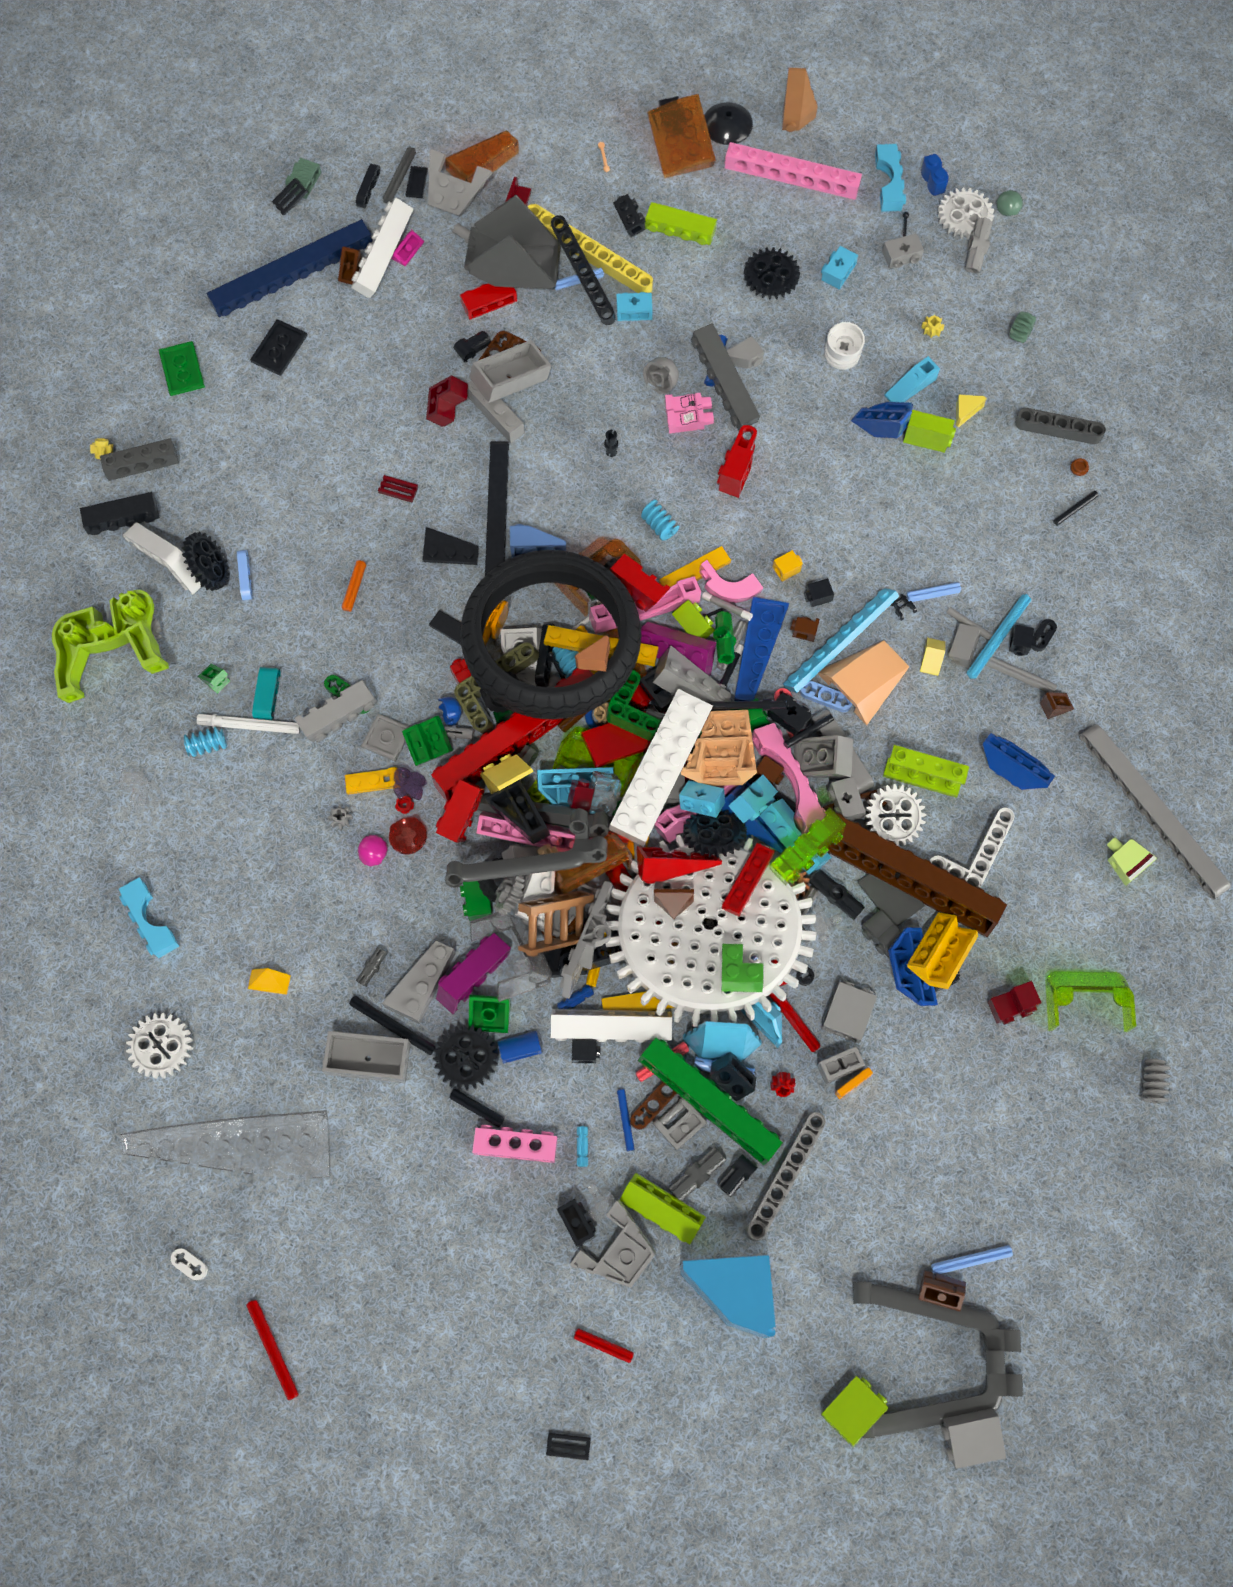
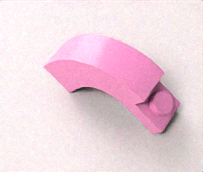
(729, 591)

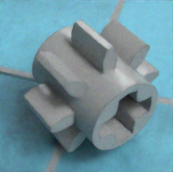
(344, 820)

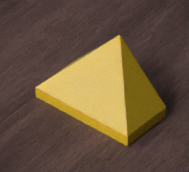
(269, 981)

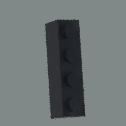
(119, 513)

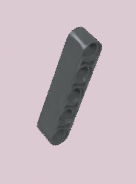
(1051, 428)

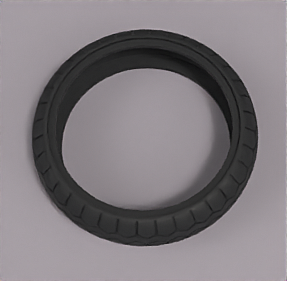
(550, 567)

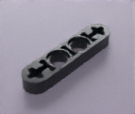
(544, 663)

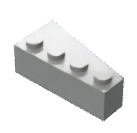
(678, 672)
(336, 712)
(420, 984)

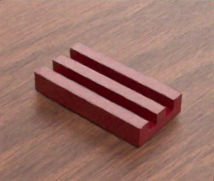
(381, 490)

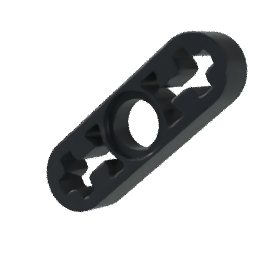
(367, 184)

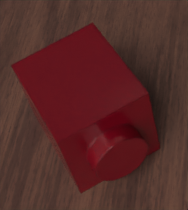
(581, 794)

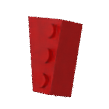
(642, 587)

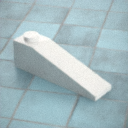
(514, 637)

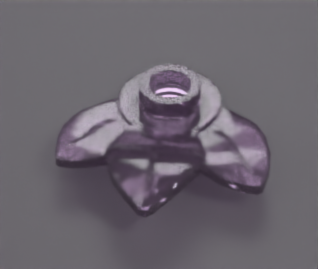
(410, 785)

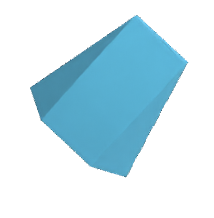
(717, 1039)

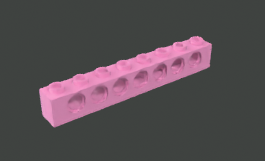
(792, 171)

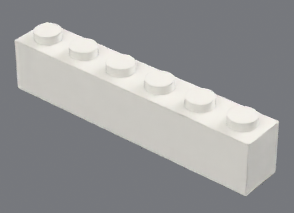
(382, 247)
(610, 1024)

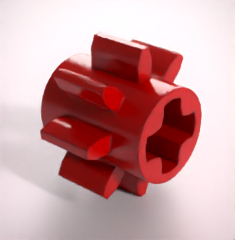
(783, 1084)

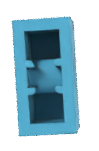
(839, 267)
(634, 306)
(702, 798)

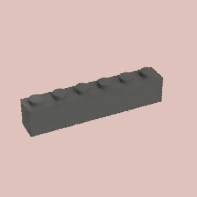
(725, 376)

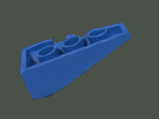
(756, 827)

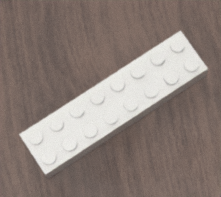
(660, 767)

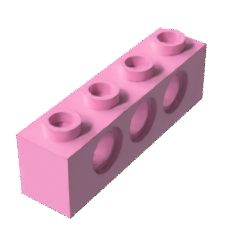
(545, 1154)

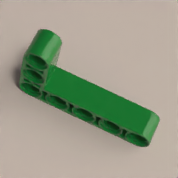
(627, 712)

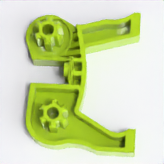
(86, 633)

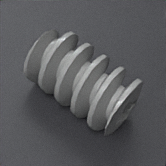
(1155, 1081)

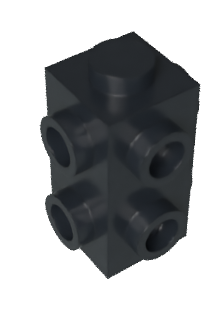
(629, 215)

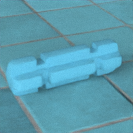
(582, 1146)

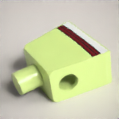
(1129, 859)

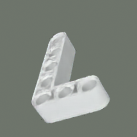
(164, 553)
(981, 857)

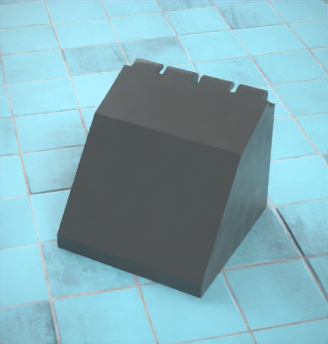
(513, 248)

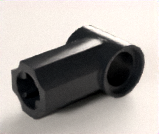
(468, 348)
(739, 1172)

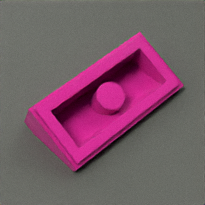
(407, 248)

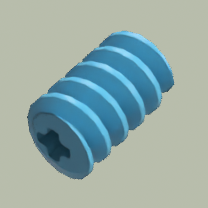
(658, 522)
(566, 660)
(204, 742)

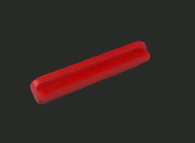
(603, 1345)

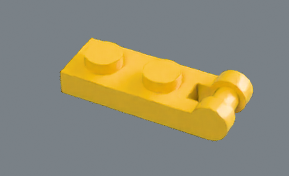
(369, 781)

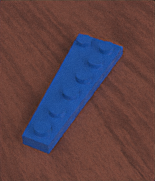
(759, 644)

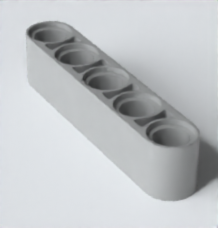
(859, 772)

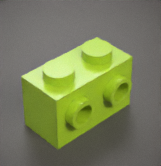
(693, 621)

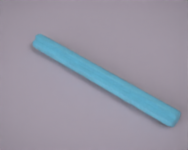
(998, 636)

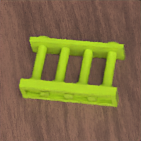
(925, 771)

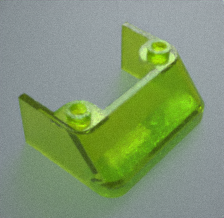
(574, 753)
(1062, 984)

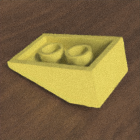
(505, 773)

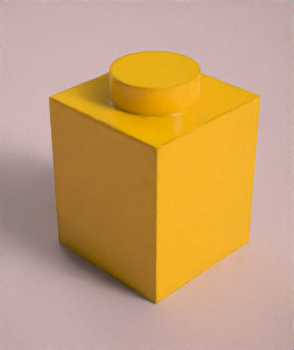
(787, 565)

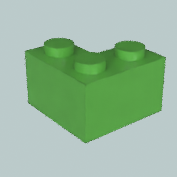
(739, 975)

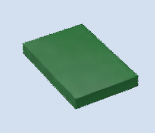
(181, 368)

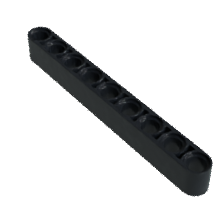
(496, 504)

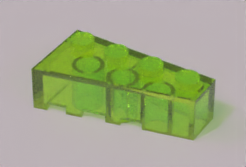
(808, 848)

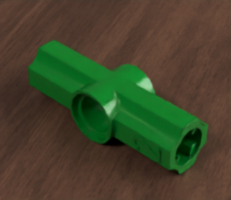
(724, 637)

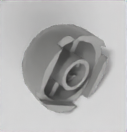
(661, 372)

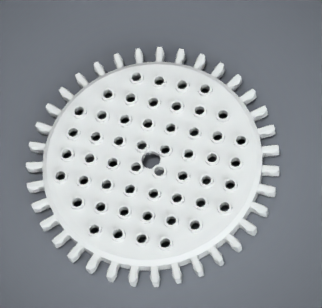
(694, 997)

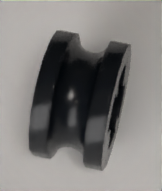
(808, 981)

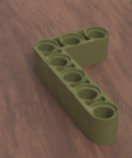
(473, 695)

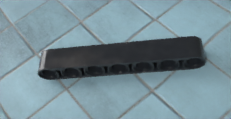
(581, 262)

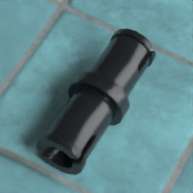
(611, 443)

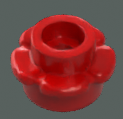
(404, 809)

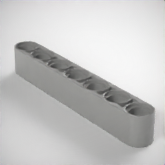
(793, 1168)

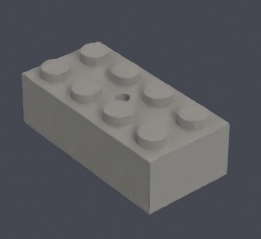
(524, 368)
(347, 1054)

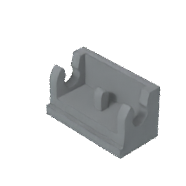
(964, 645)

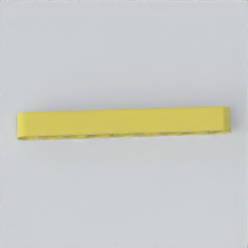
(601, 256)

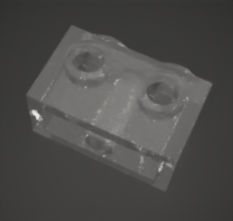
(605, 792)

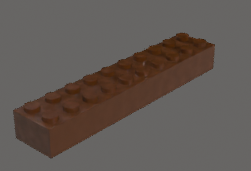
(918, 878)

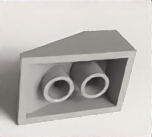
(825, 756)

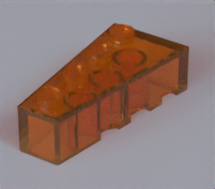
(486, 154)

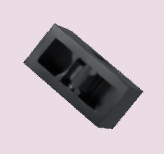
(792, 723)

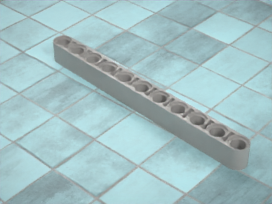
(1156, 812)

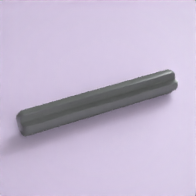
(399, 175)

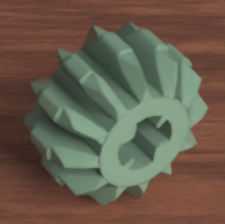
(1022, 327)

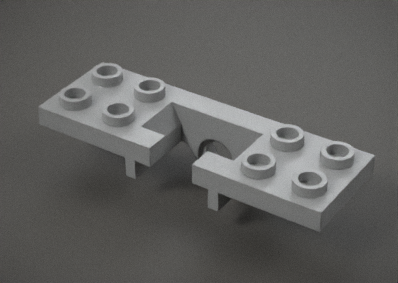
(590, 938)

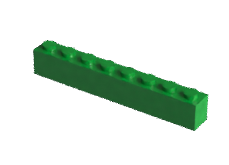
(710, 1101)

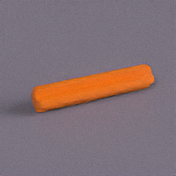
(353, 586)

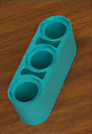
(265, 692)

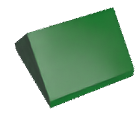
(489, 1013)

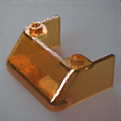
(596, 551)
(572, 878)

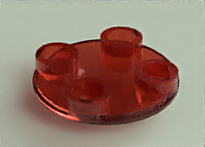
(407, 835)

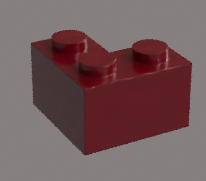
(444, 398)
(1018, 1001)

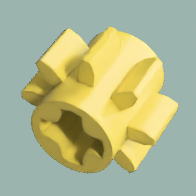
(932, 326)
(101, 447)

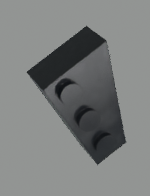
(519, 810)

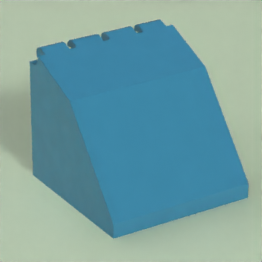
(736, 1291)

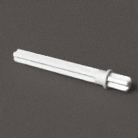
(248, 723)

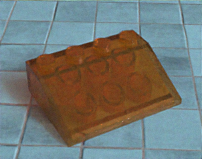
(681, 136)

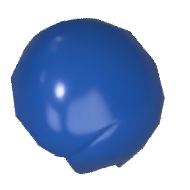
(451, 709)

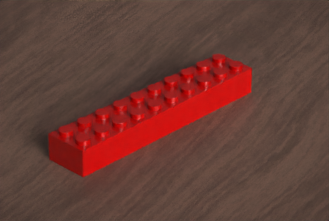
(500, 742)

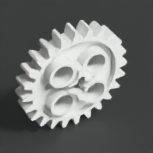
(961, 210)
(894, 798)
(145, 1057)

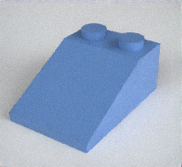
(529, 539)

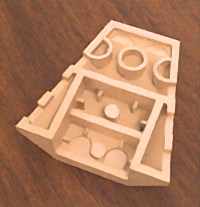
(867, 677)
(723, 751)

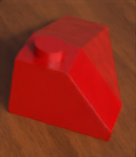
(661, 865)

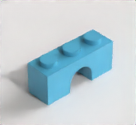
(754, 799)

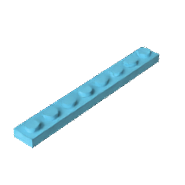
(840, 640)

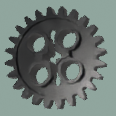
(771, 273)
(205, 561)
(715, 834)
(453, 1070)

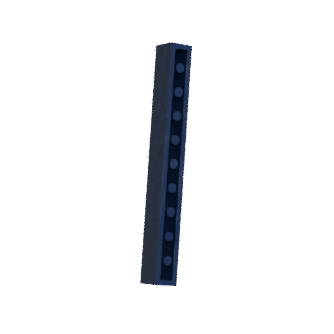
(288, 269)

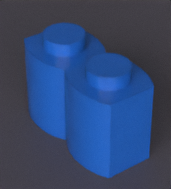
(934, 174)

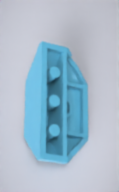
(556, 783)
(767, 1022)

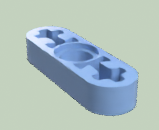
(244, 572)
(811, 696)

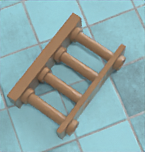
(548, 906)

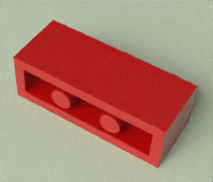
(486, 299)

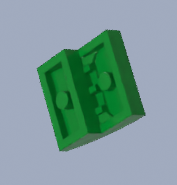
(427, 740)

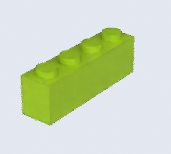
(680, 223)
(662, 1208)

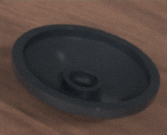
(728, 129)

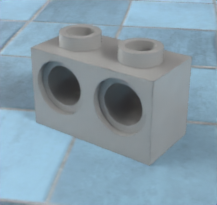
(841, 1065)

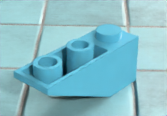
(914, 381)

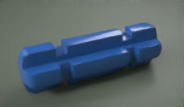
(576, 998)

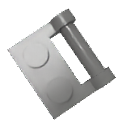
(684, 1128)

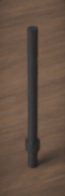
(766, 705)

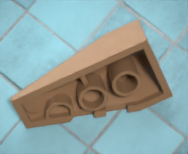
(799, 101)

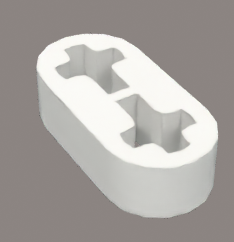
(192, 1260)

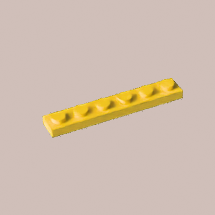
(579, 641)

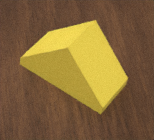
(968, 406)
(933, 656)

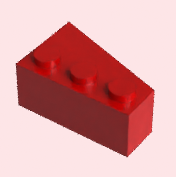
(459, 811)

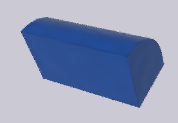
(519, 1047)

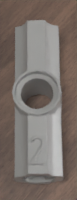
(978, 245)

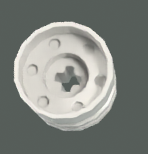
(841, 338)

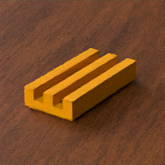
(853, 1083)

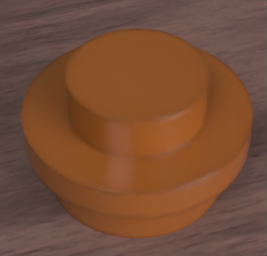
(1079, 467)

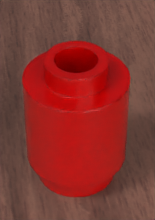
(641, 699)

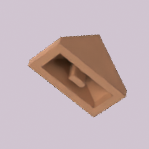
(595, 656)

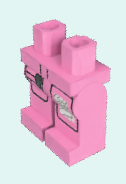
(686, 412)

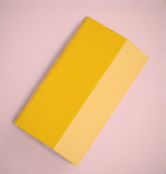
(942, 951)

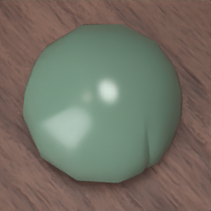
(1009, 203)

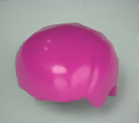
(372, 850)

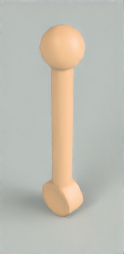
(601, 145)

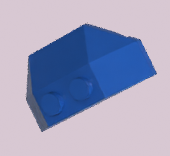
(884, 419)
(1016, 764)
(906, 980)

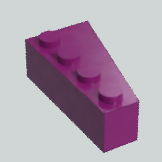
(696, 649)
(471, 972)

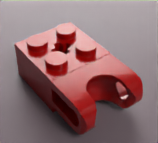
(738, 463)

